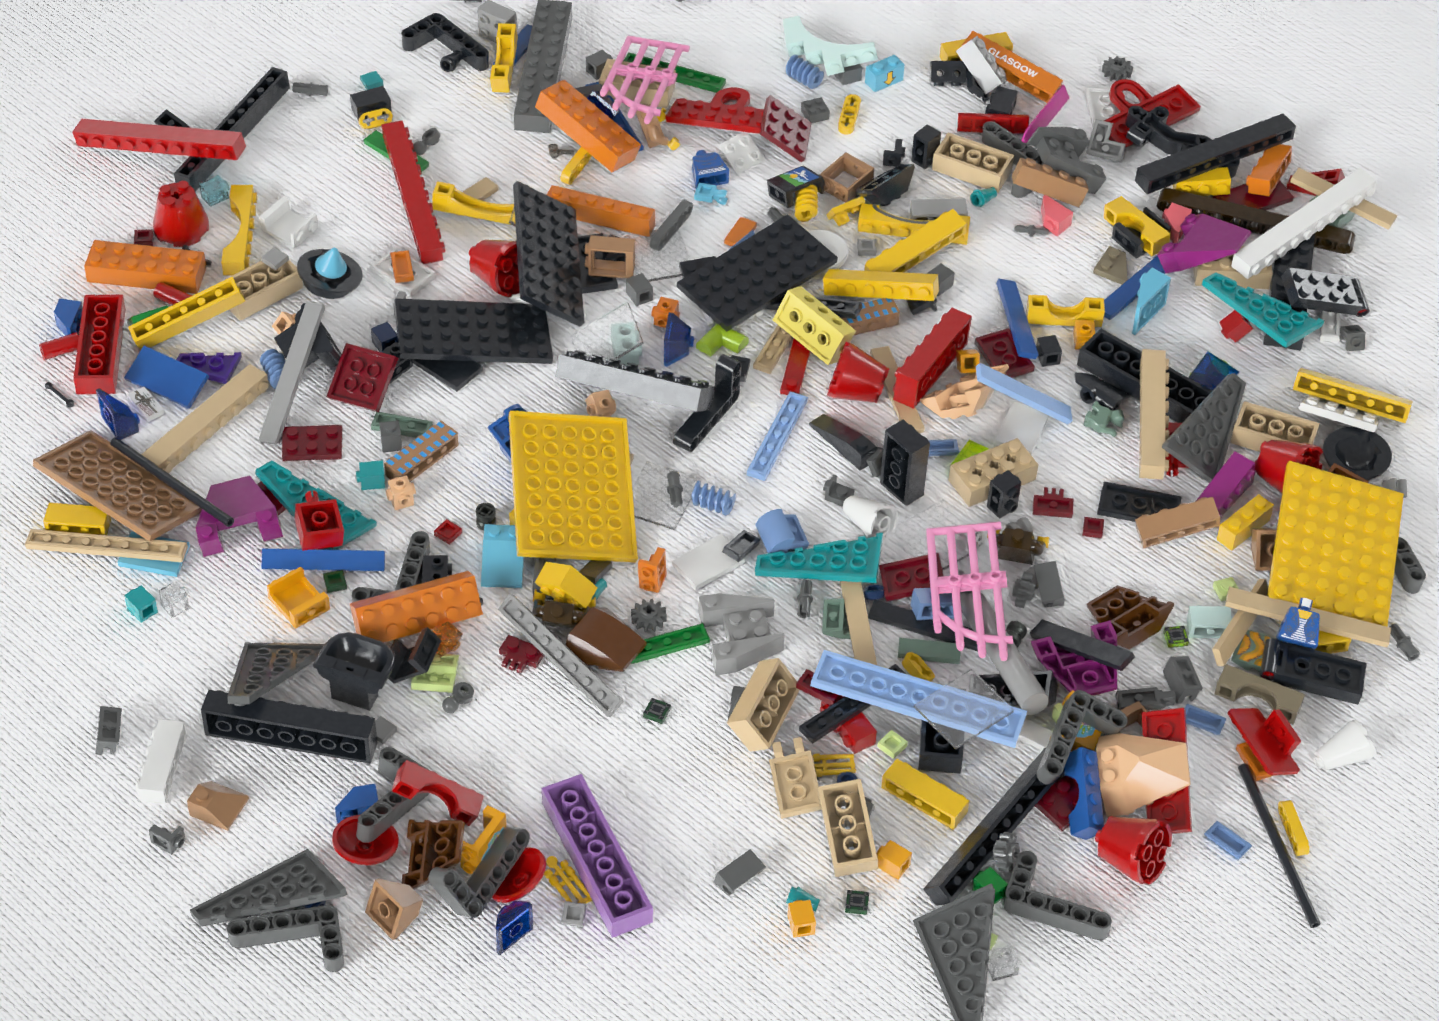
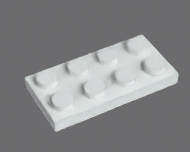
(1347, 416)

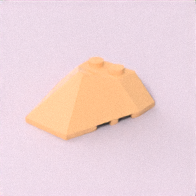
(962, 397)
(1139, 771)

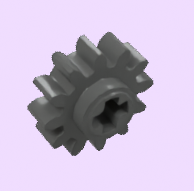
(1117, 68)
(1023, 589)
(648, 615)
(1006, 851)

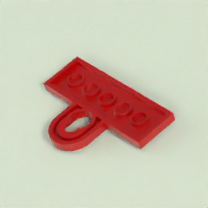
(1174, 99)
(717, 114)
(1175, 808)

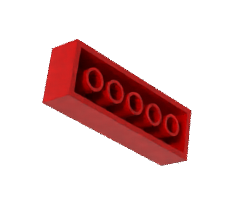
(99, 344)
(931, 357)

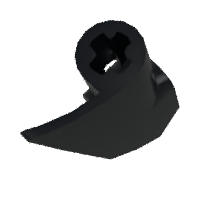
(1098, 390)

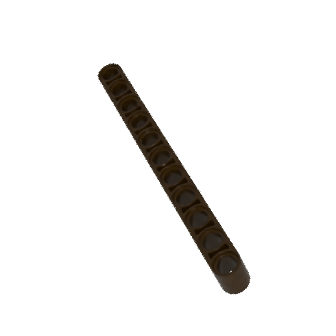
(1252, 219)

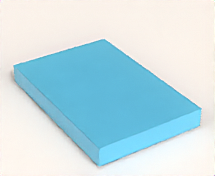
(154, 566)

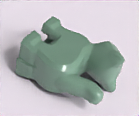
(1100, 418)

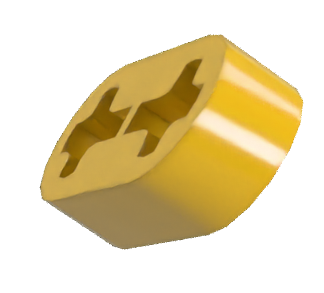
(374, 114)
(917, 667)

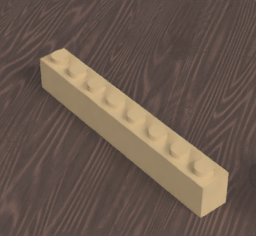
(1152, 414)
(208, 418)

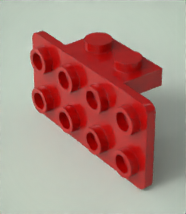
(1269, 739)

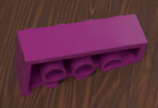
(1230, 482)

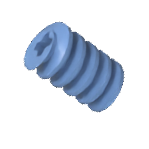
(804, 72)
(272, 364)
(712, 499)

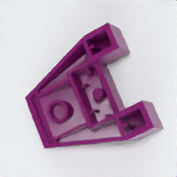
(1203, 242)
(245, 504)

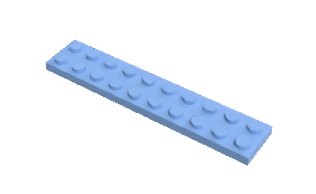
(896, 692)

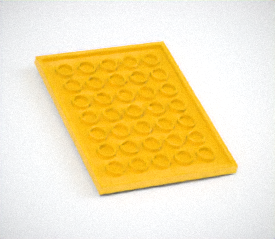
(572, 487)
(1336, 544)

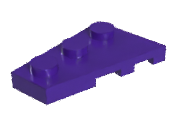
(218, 366)

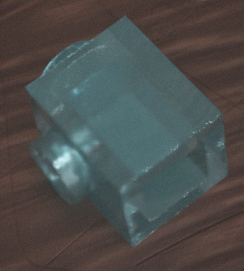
(214, 190)

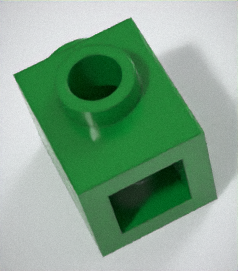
(987, 877)

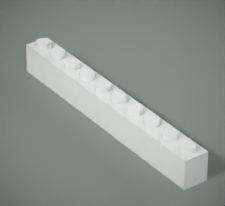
(1304, 223)

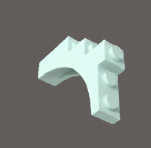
(818, 51)

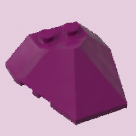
(1077, 671)

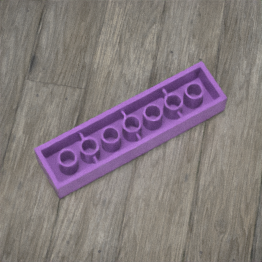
(597, 855)

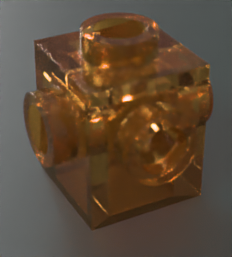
(450, 638)

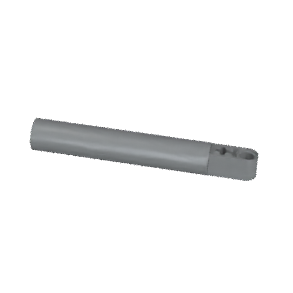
(1014, 670)

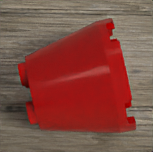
(179, 215)
(496, 265)
(857, 376)
(1277, 453)
(1135, 846)

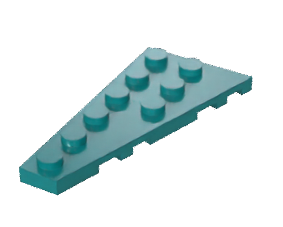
(1263, 311)
(292, 490)
(832, 561)

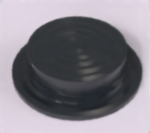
(327, 287)
(1358, 452)

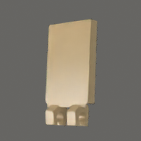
(795, 780)

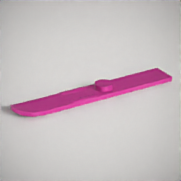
(1047, 113)

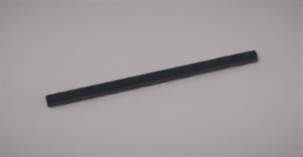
(172, 482)
(1279, 846)

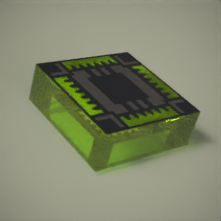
(1176, 636)

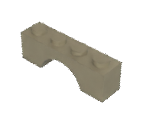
(1238, 683)

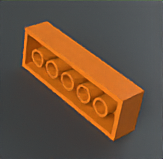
(588, 125)
(144, 266)
(417, 607)

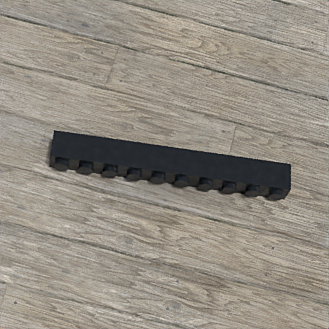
(240, 119)
(1214, 153)
(979, 845)

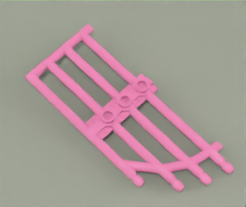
(648, 74)
(968, 582)

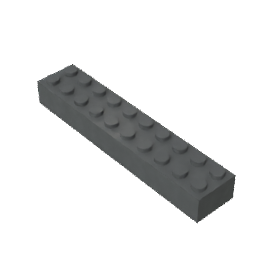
(542, 62)

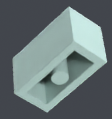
(1207, 621)

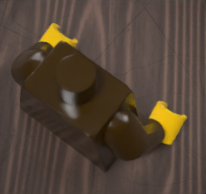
(1019, 545)
(558, 613)

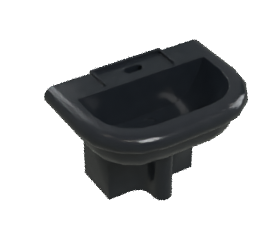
(322, 348)
(355, 668)

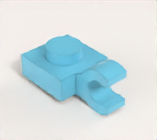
(708, 192)

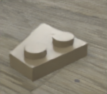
(1112, 266)

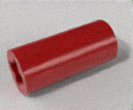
(169, 294)
(59, 346)

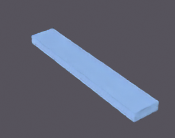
(1023, 393)
(777, 436)

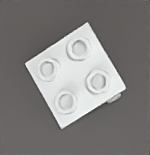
(741, 152)

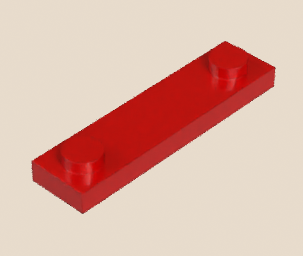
(974, 122)
(795, 368)

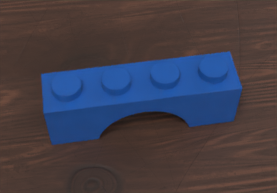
(1088, 813)

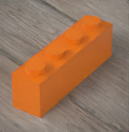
(1269, 170)

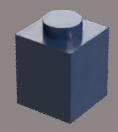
(383, 336)

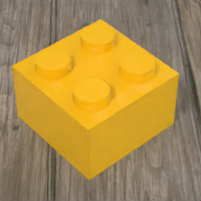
(565, 584)

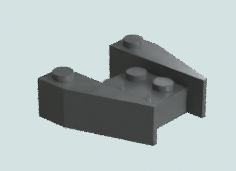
(1061, 150)

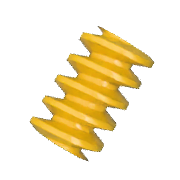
(806, 203)

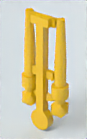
(833, 766)
(552, 862)

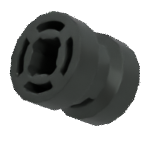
(485, 515)
(1016, 630)

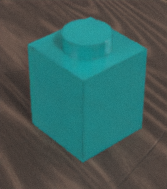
(371, 475)
(141, 603)

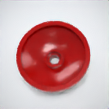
(363, 853)
(522, 877)

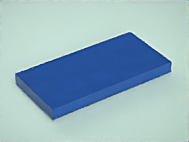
(166, 377)

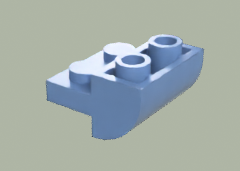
(781, 531)

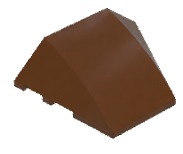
(1131, 614)
(604, 640)
(431, 847)

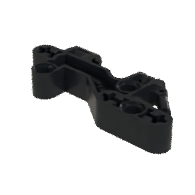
(1152, 128)

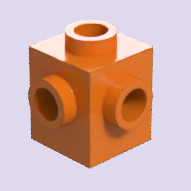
(661, 313)

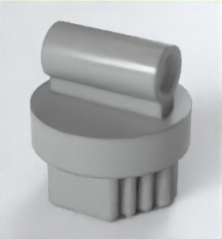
(1396, 485)

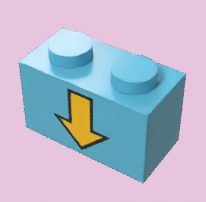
(884, 73)

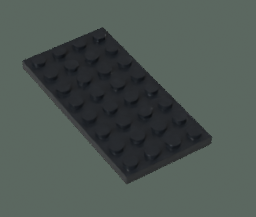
(548, 254)
(756, 272)
(472, 331)

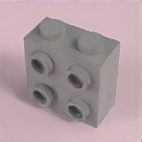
(490, 15)

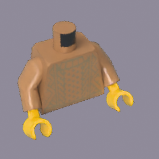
(653, 131)

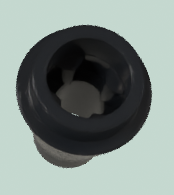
(450, 62)

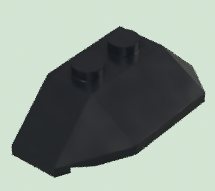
(887, 185)

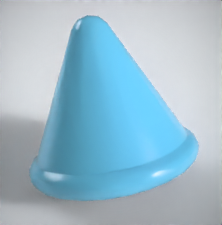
(331, 264)

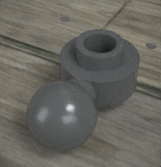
(430, 137)
(451, 704)

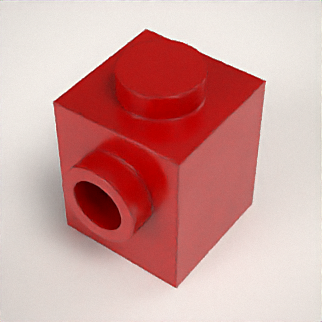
(1235, 326)

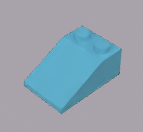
(1151, 297)
(499, 558)

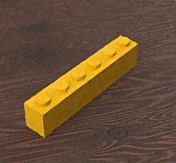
(919, 244)
(881, 284)
(187, 314)
(1352, 395)

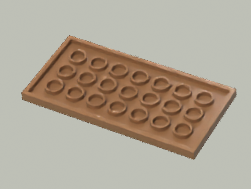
(116, 485)

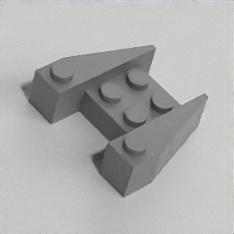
(744, 627)

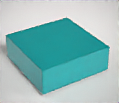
(371, 80)

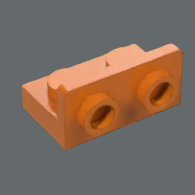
(653, 572)

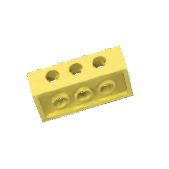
(813, 324)

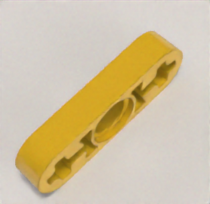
(852, 98)
(575, 166)
(1293, 828)

